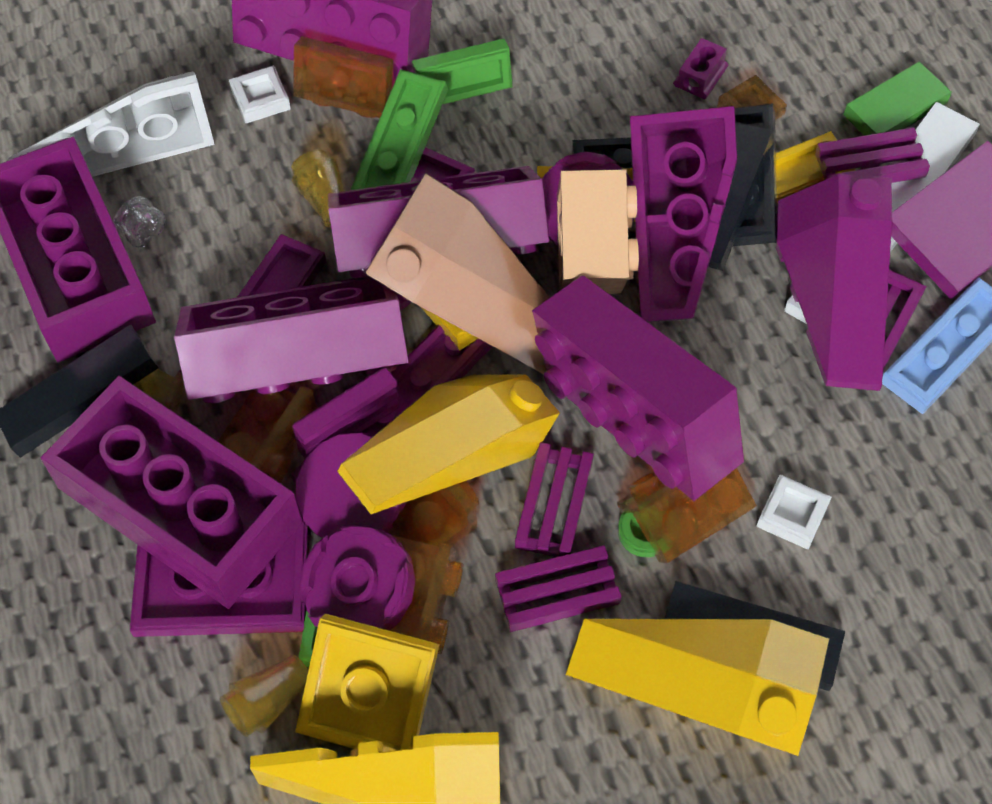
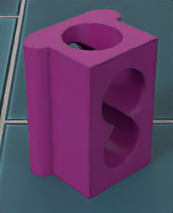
(703, 53)

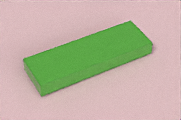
(401, 131)

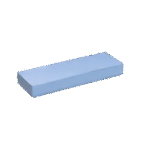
(944, 349)

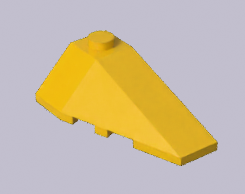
(449, 438)
(723, 672)
(436, 771)

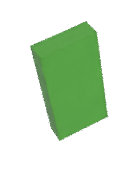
(469, 70)
(897, 101)

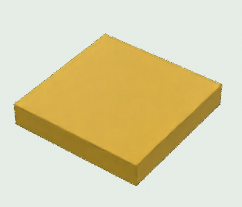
(365, 685)

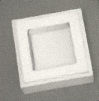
(259, 94)
(794, 511)

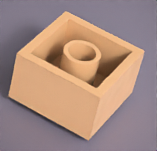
(593, 228)

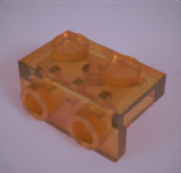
(678, 523)

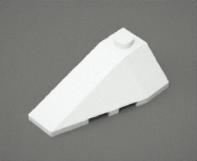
(139, 126)

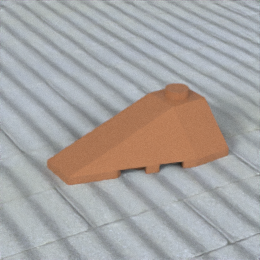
(461, 271)

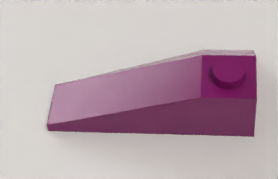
(682, 185)
(838, 264)

